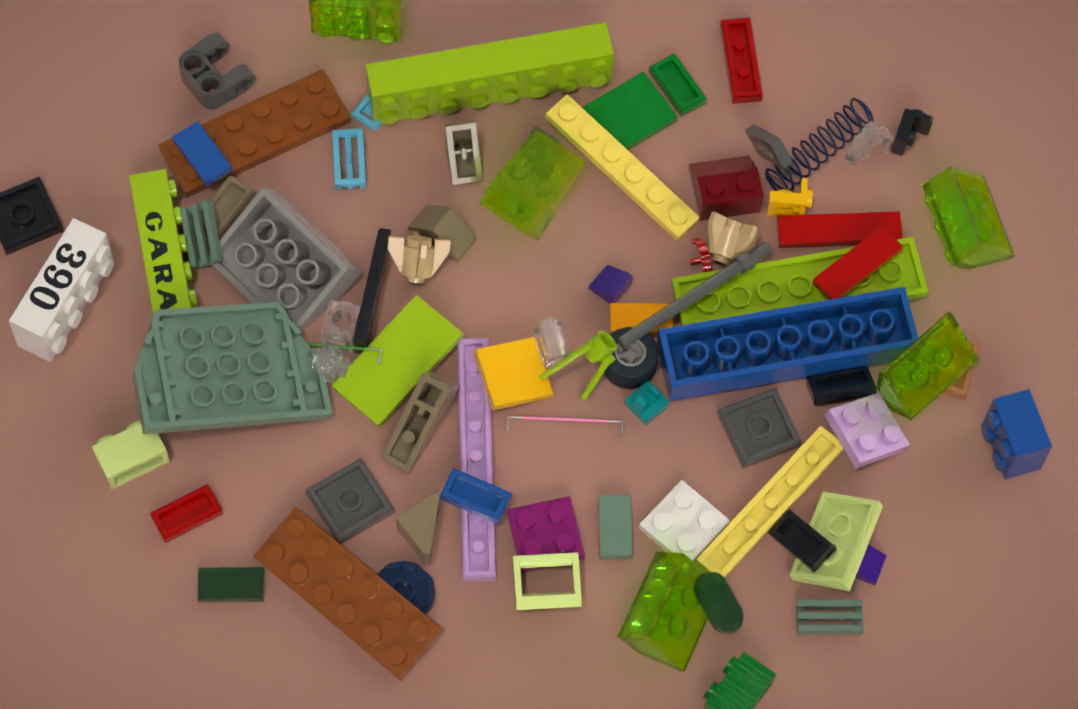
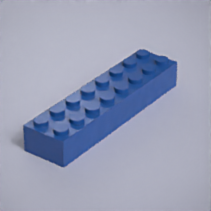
(785, 343)

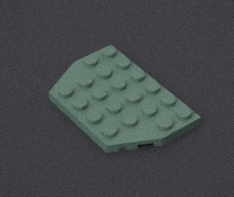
(226, 370)

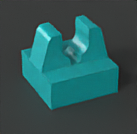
(646, 403)

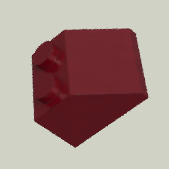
(726, 187)

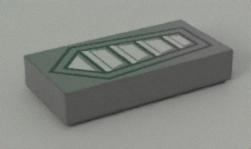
(768, 146)

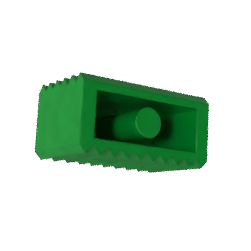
(742, 686)

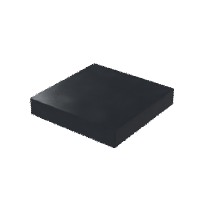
(26, 216)

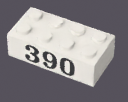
(62, 290)

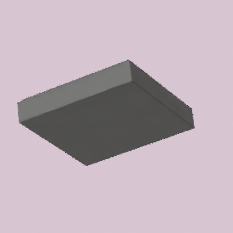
(759, 428)
(349, 501)

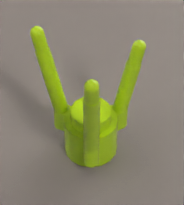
(596, 350)

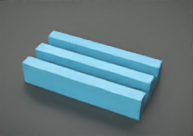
(350, 182)

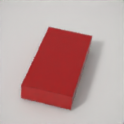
(186, 513)

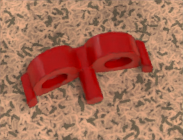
(705, 258)

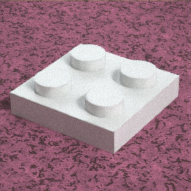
(684, 522)

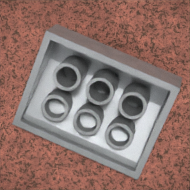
(284, 259)

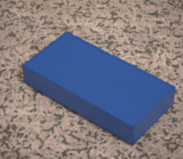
(202, 153)
(475, 496)

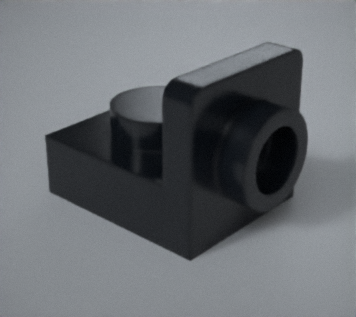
(912, 122)

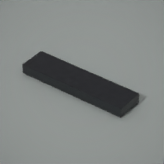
(372, 290)

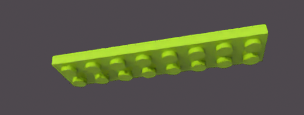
(789, 284)

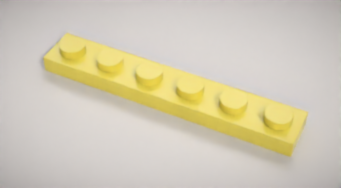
(622, 167)
(770, 503)

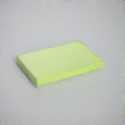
(849, 527)

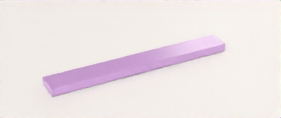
(475, 460)

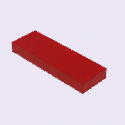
(741, 60)
(858, 264)

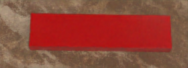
(834, 229)

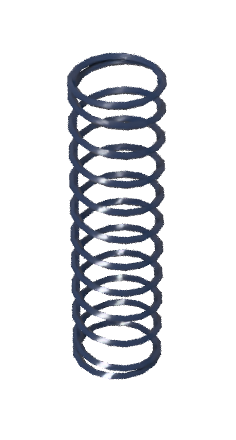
(780, 174)

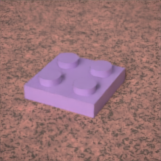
(867, 430)

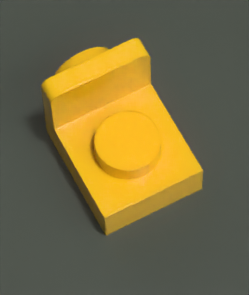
(789, 203)

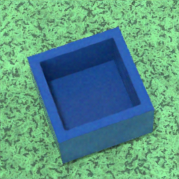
(1016, 434)

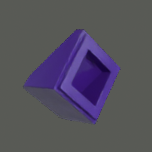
(611, 284)
(871, 565)

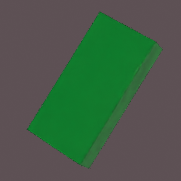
(677, 85)

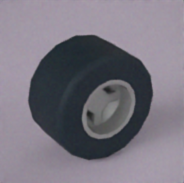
(641, 352)

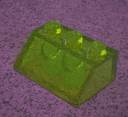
(967, 219)
(926, 368)
(665, 612)

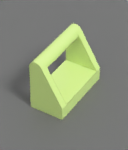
(550, 599)

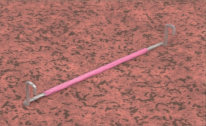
(565, 419)

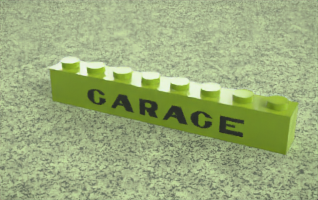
(160, 240)

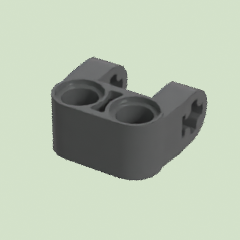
(203, 56)

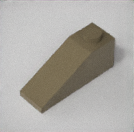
(419, 420)

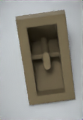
(463, 152)
(444, 223)
(419, 526)

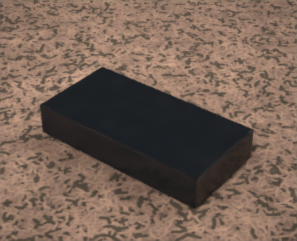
(840, 385)
(801, 540)

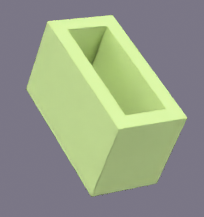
(129, 454)

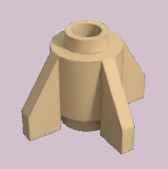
(729, 238)
(418, 256)

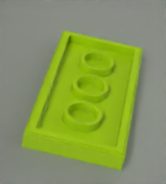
(410, 346)

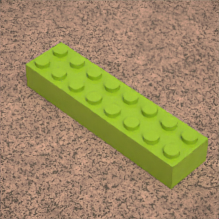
(489, 73)

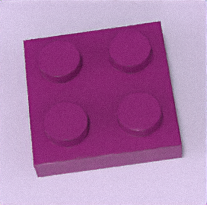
(545, 529)

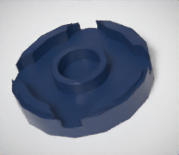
(411, 582)

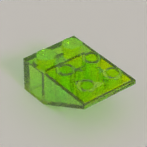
(358, 19)
(533, 184)

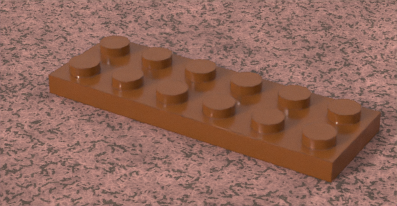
(265, 128)
(348, 593)

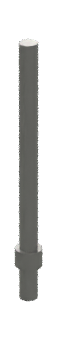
(741, 264)

